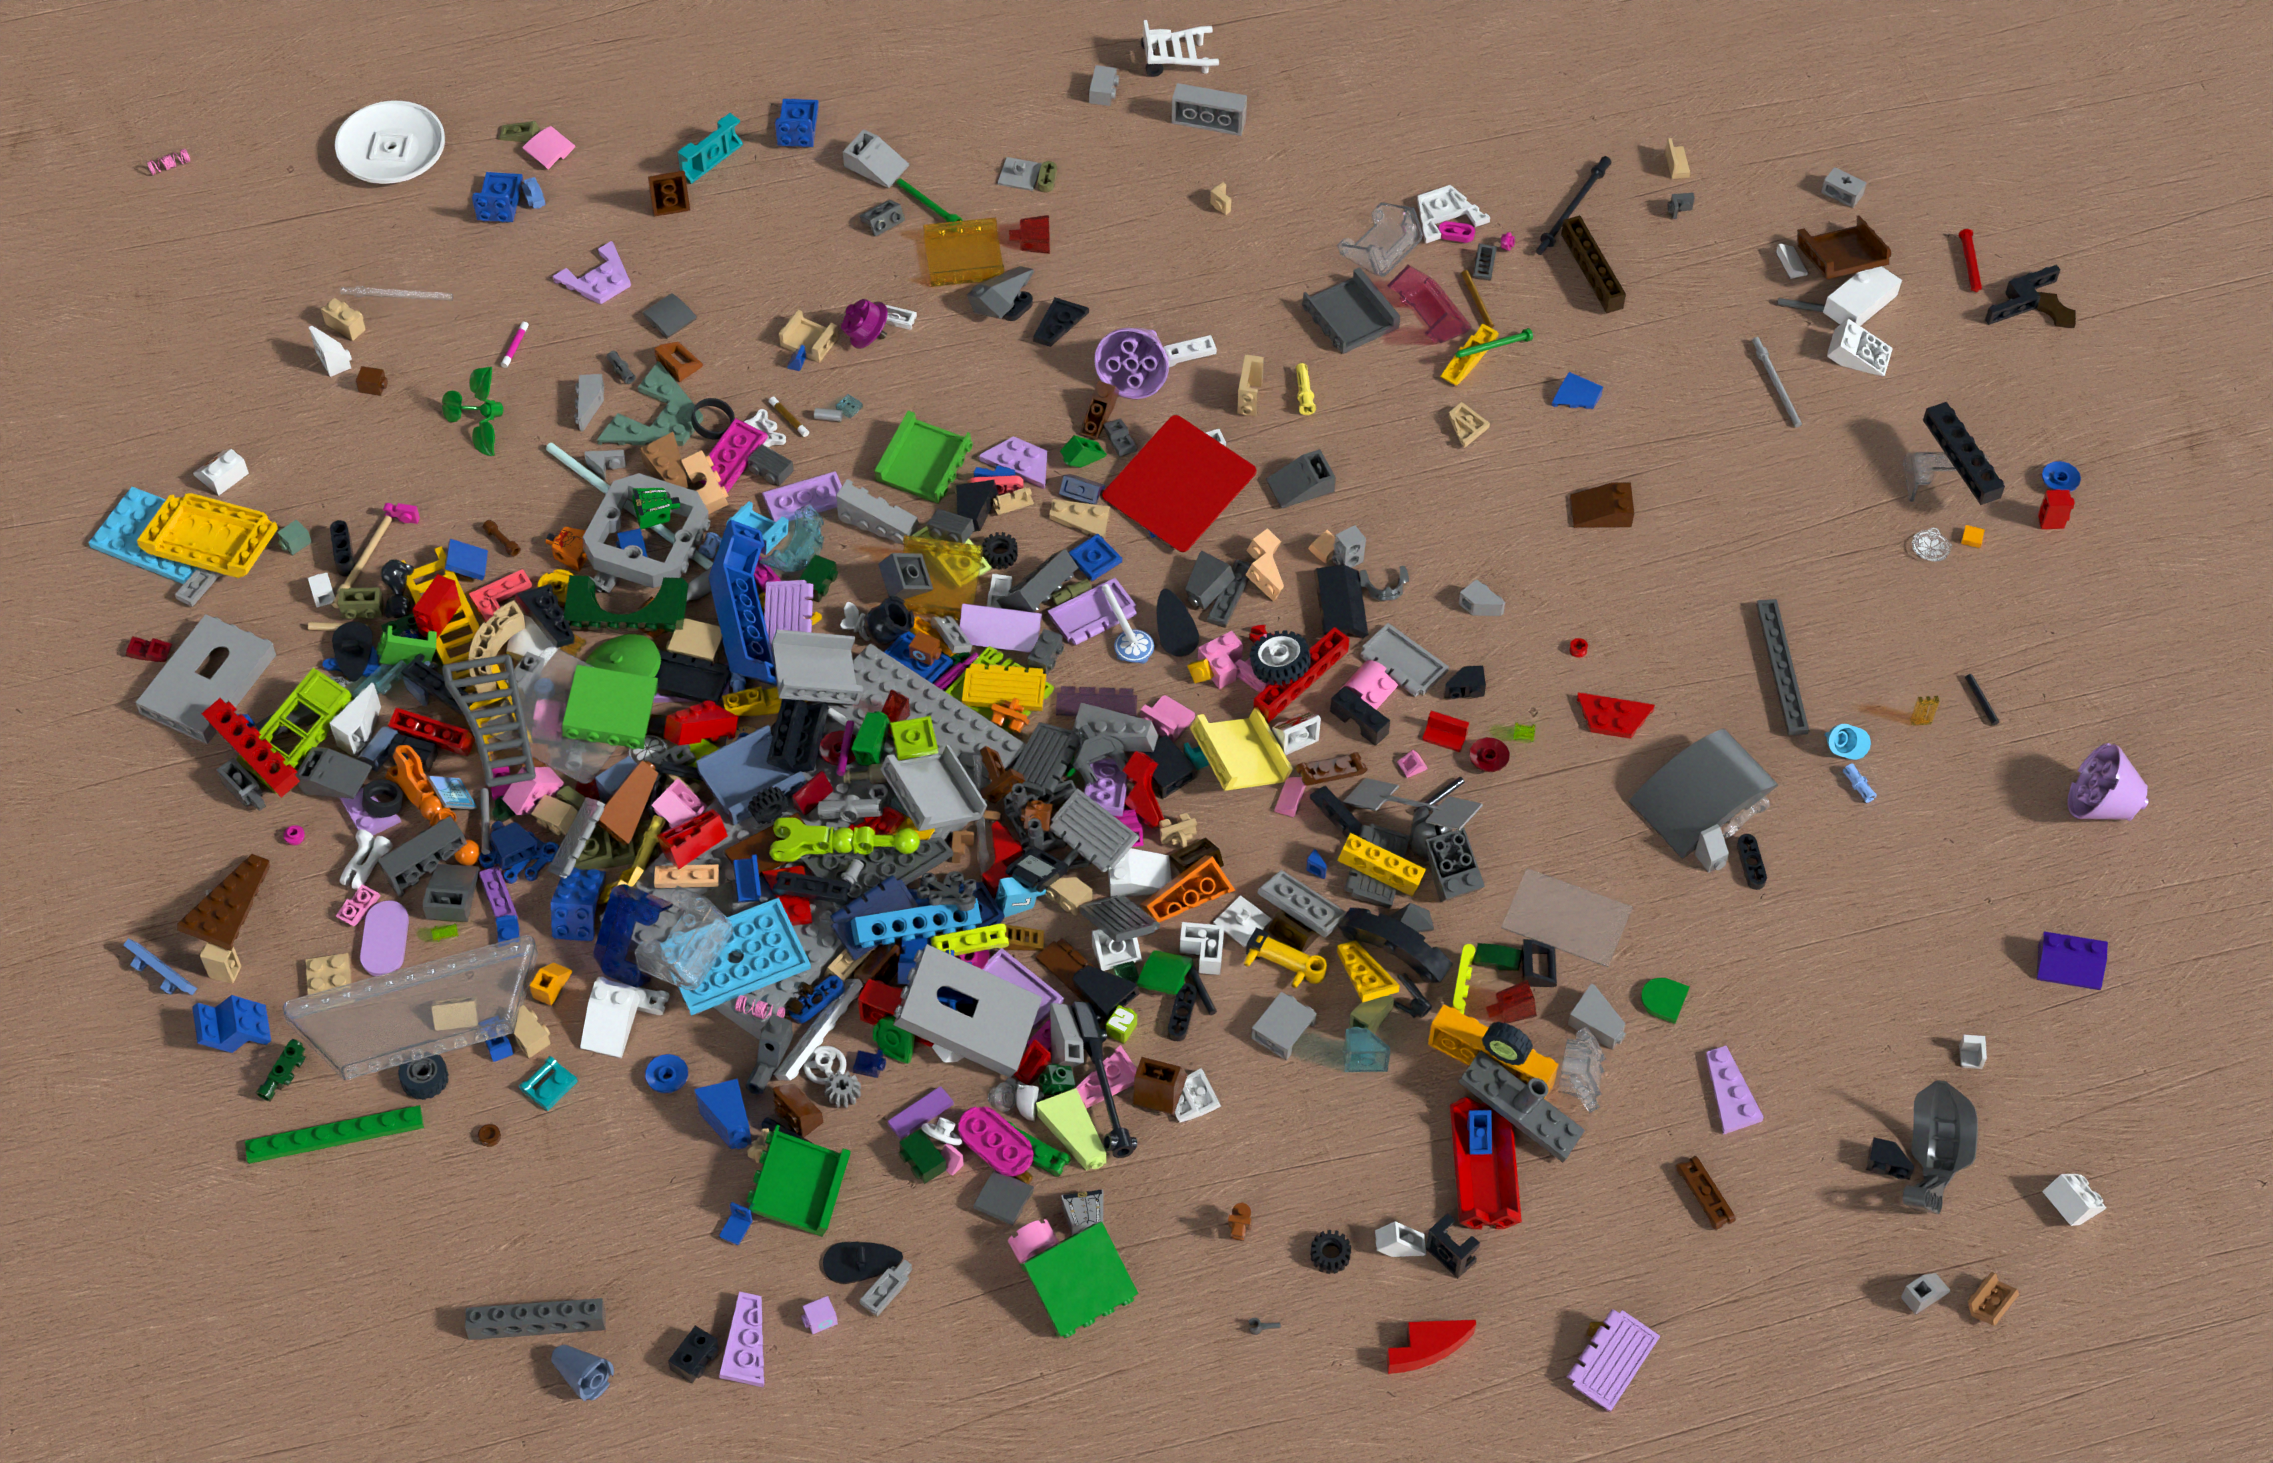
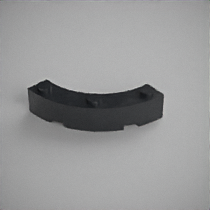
(1398, 940)

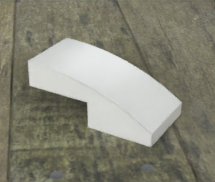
(999, 587)

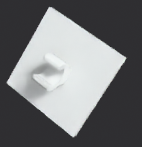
(1241, 920)

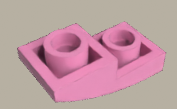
(357, 908)

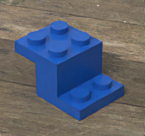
(231, 1024)

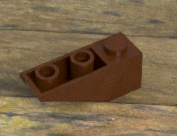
(1099, 409)

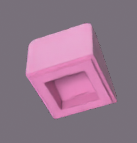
(1412, 764)
(953, 1158)

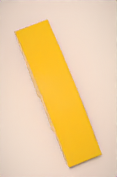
(1461, 367)

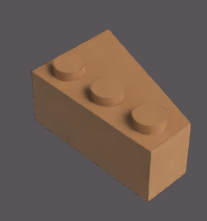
(664, 460)

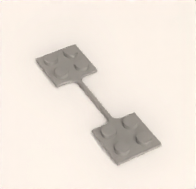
(1450, 813)

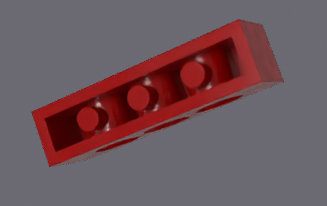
(431, 730)

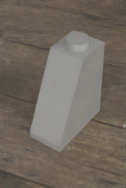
(1599, 1017)

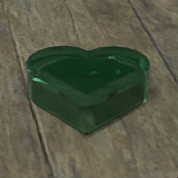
(502, 811)

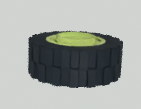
(1507, 1043)

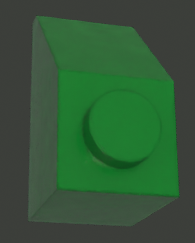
(1081, 452)

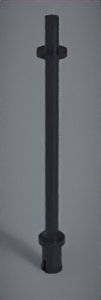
(1598, 172)

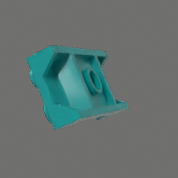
(710, 151)

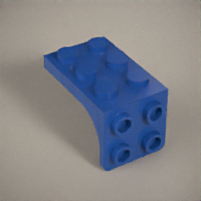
(797, 122)
(498, 197)
(575, 904)

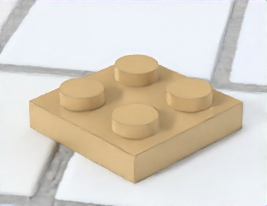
(327, 972)

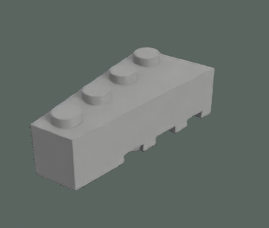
(874, 514)
(1133, 732)

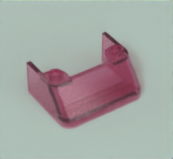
(1431, 304)

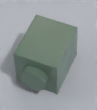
(294, 537)

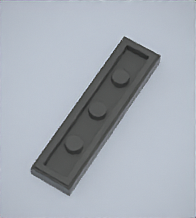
(1229, 597)

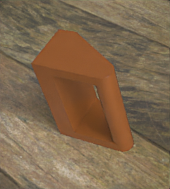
(674, 367)

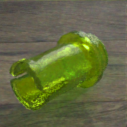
(444, 932)

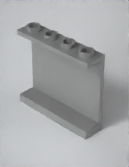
(815, 667)

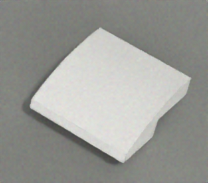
(1196, 1097)

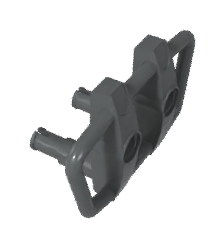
(1036, 836)

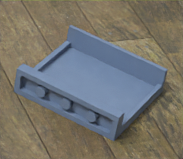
(742, 770)

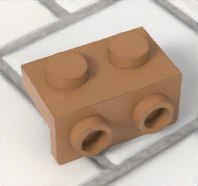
(1991, 1299)

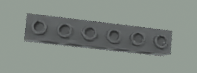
(535, 1319)

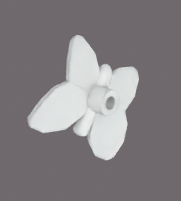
(853, 620)

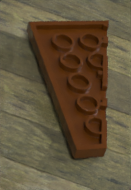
(227, 906)

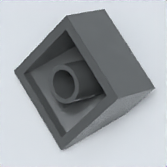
(905, 575)

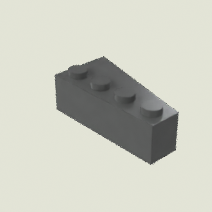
(421, 854)

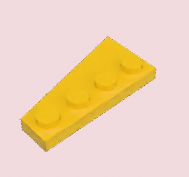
(1365, 973)

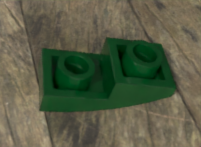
(1497, 955)

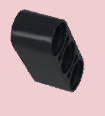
(342, 547)

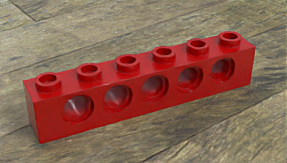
(1323, 657)
(284, 778)

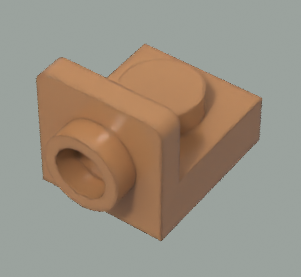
(960, 840)

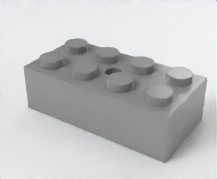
(1209, 109)

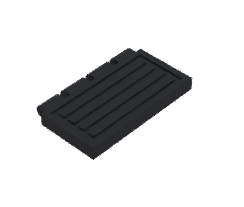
(691, 680)

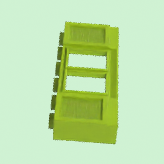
(320, 696)

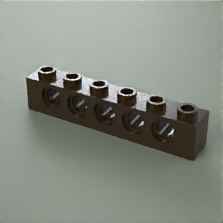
(1593, 264)

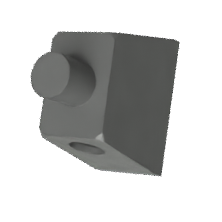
(776, 1033)

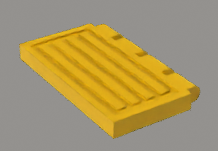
(996, 685)

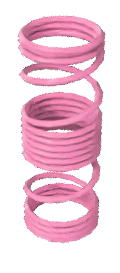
(168, 161)
(760, 1008)

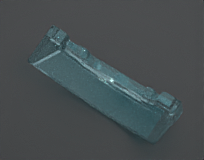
(804, 544)

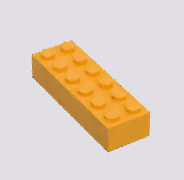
(1462, 1039)

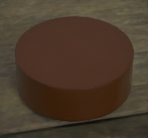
(489, 1135)

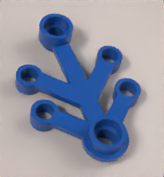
(542, 854)

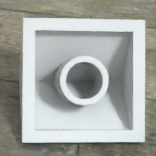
(1112, 953)

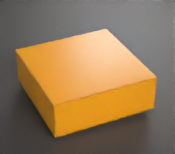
(1972, 536)

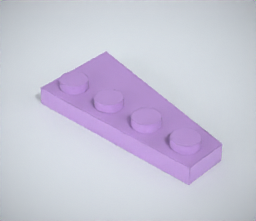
(1730, 1090)
(744, 1348)

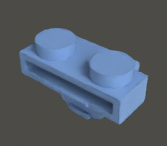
(533, 193)

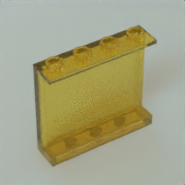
(963, 251)
(953, 574)

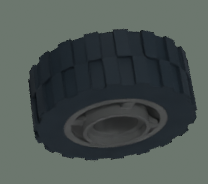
(427, 1085)

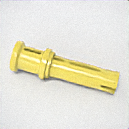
(1305, 395)

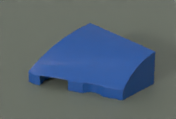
(1578, 392)

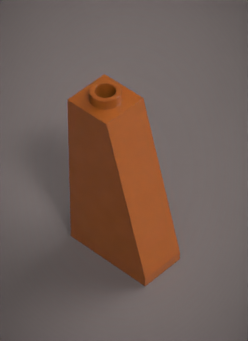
(628, 802)

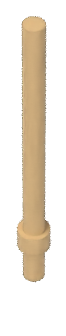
(364, 557)

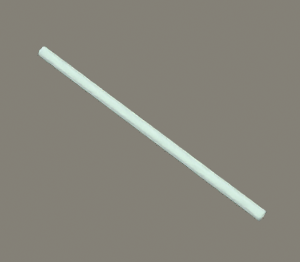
(604, 487)

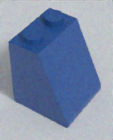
(725, 1112)

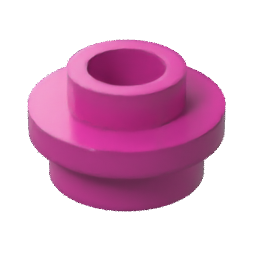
(1507, 241)
(294, 839)

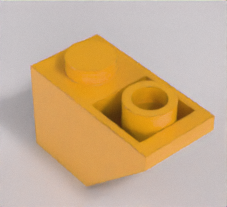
(549, 982)

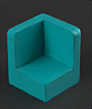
(1195, 756)

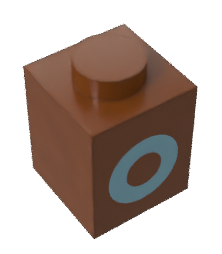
(925, 648)

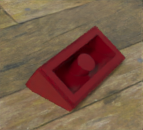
(812, 793)

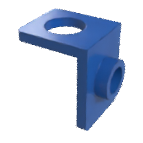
(737, 1224)

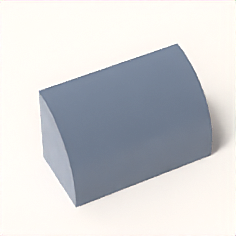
(377, 750)

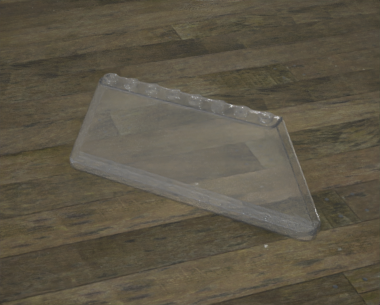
(417, 1009)

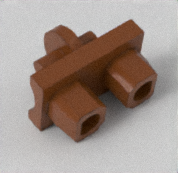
(1240, 1221)

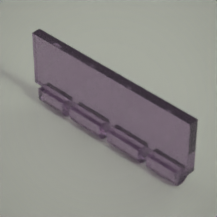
(1069, 701)

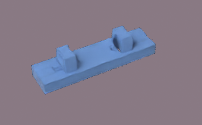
(172, 978)

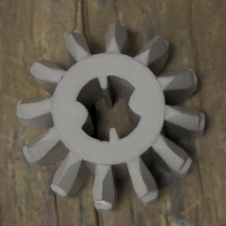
(838, 1096)

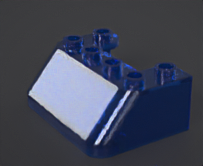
(622, 912)

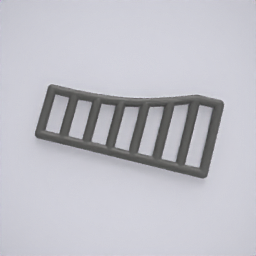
(478, 733)

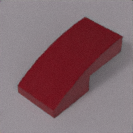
(146, 650)

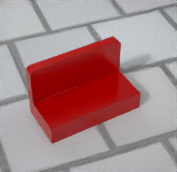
(1446, 731)

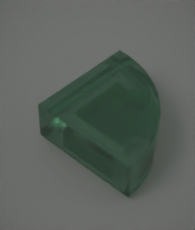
(1127, 971)

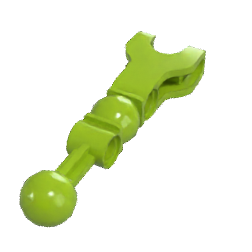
(807, 839)

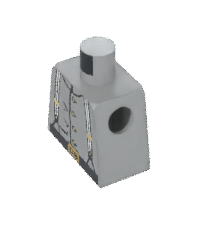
(1083, 1209)

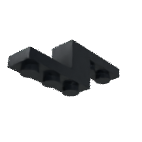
(2022, 294)

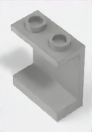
(1283, 1024)

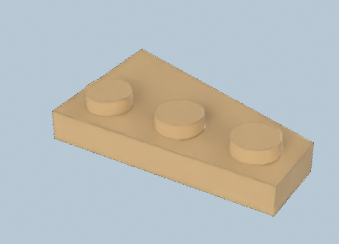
(1084, 516)

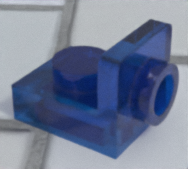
(869, 1063)

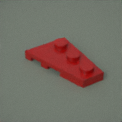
(795, 907)

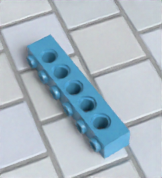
(863, 925)

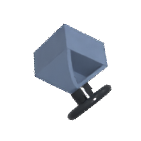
(611, 778)

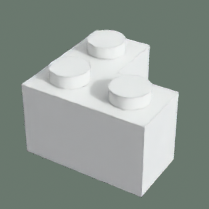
(1203, 941)

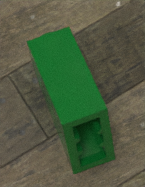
(871, 739)

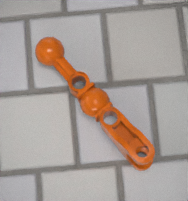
(421, 793)

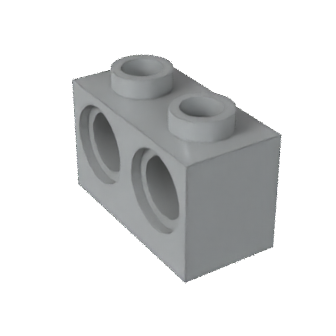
(1349, 547)

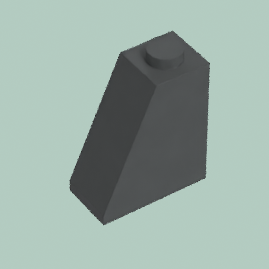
(1208, 580)

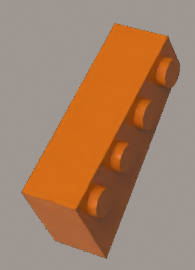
(1188, 890)

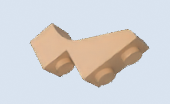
(1264, 570)

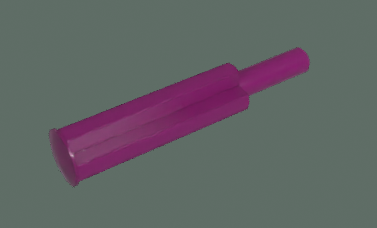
(954, 672)

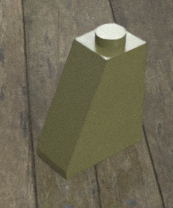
(1371, 1013)

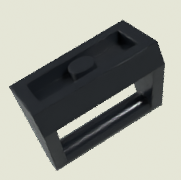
(1535, 980)

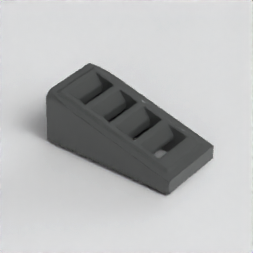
(1486, 250)

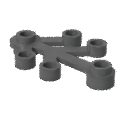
(948, 895)

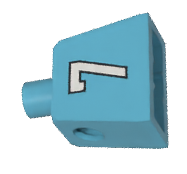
(1015, 896)

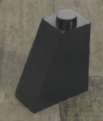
(976, 501)
(1104, 989)

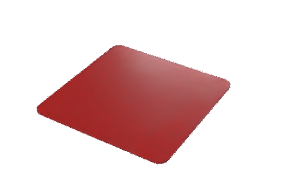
(1179, 483)

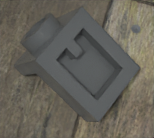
(1680, 202)

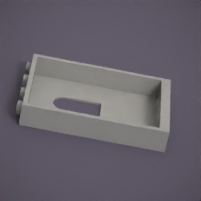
(181, 695)
(1000, 1021)

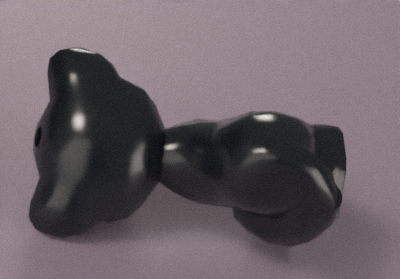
(395, 574)

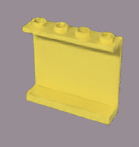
(1242, 751)

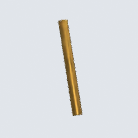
(1477, 299)

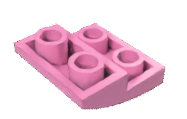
(548, 147)

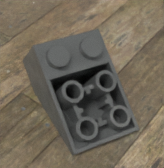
(1302, 479)
(331, 774)
(1453, 865)
(450, 892)

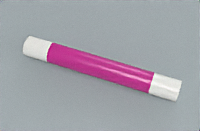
(514, 345)

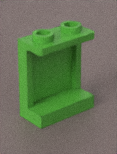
(398, 648)

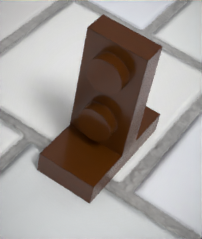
(1001, 780)

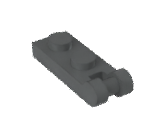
(671, 756)

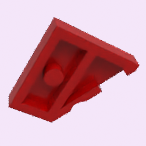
(884, 824)

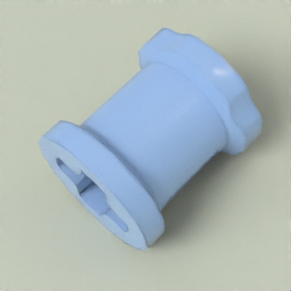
(710, 545)

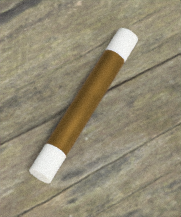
(788, 416)

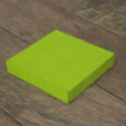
(914, 738)

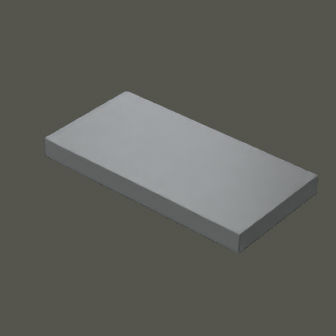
(1302, 903)

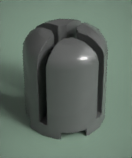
(1421, 831)

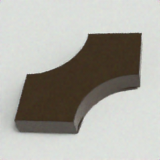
(2056, 310)

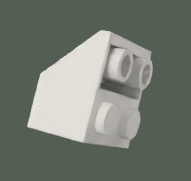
(2074, 1198)

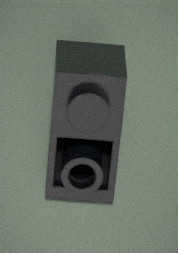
(1466, 683)
(1888, 1159)

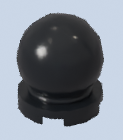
(888, 620)

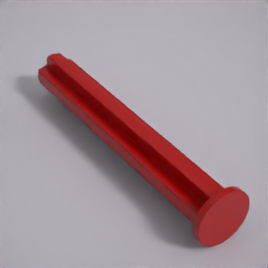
(1970, 259)

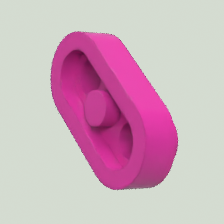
(1457, 231)

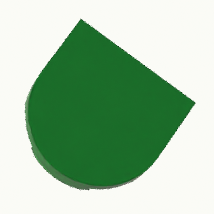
(1664, 998)
(893, 1040)

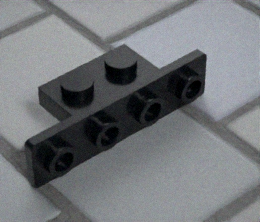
(1336, 811)

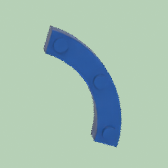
(910, 948)

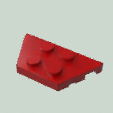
(1613, 715)

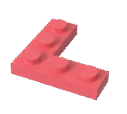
(488, 597)

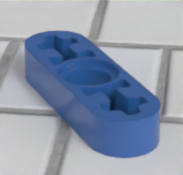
(826, 999)

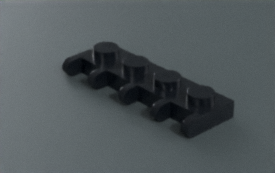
(432, 682)

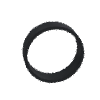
(716, 403)

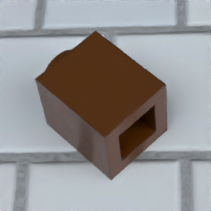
(371, 381)

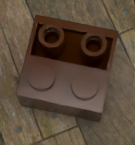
(1158, 1085)
(796, 1109)

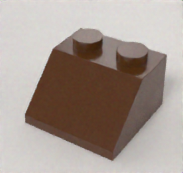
(880, 964)

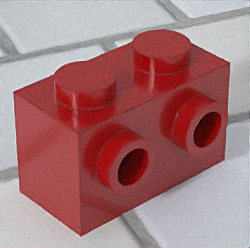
(2055, 509)

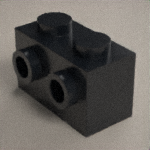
(694, 1354)

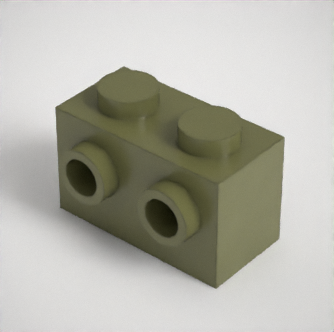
(360, 603)

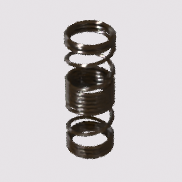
(794, 1004)

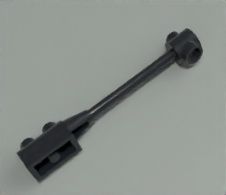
(1093, 1037)

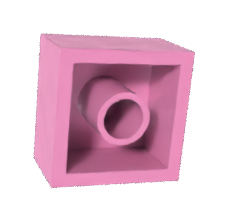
(678, 804)

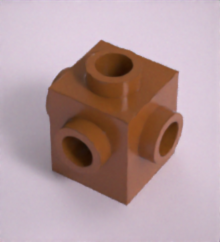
(1038, 810)

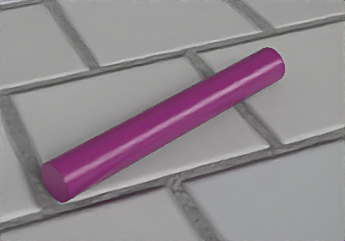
(845, 748)

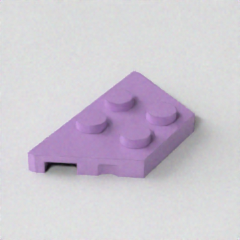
(1021, 456)

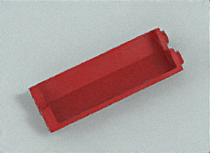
(1485, 1182)

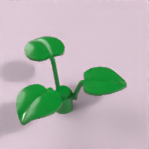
(484, 434)

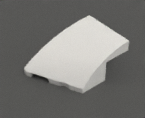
(528, 640)

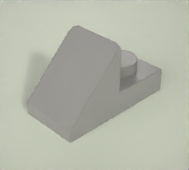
(601, 460)

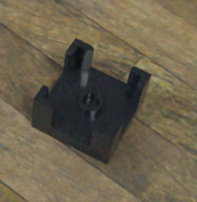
(1447, 1252)

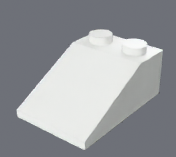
(1139, 874)
(609, 1019)

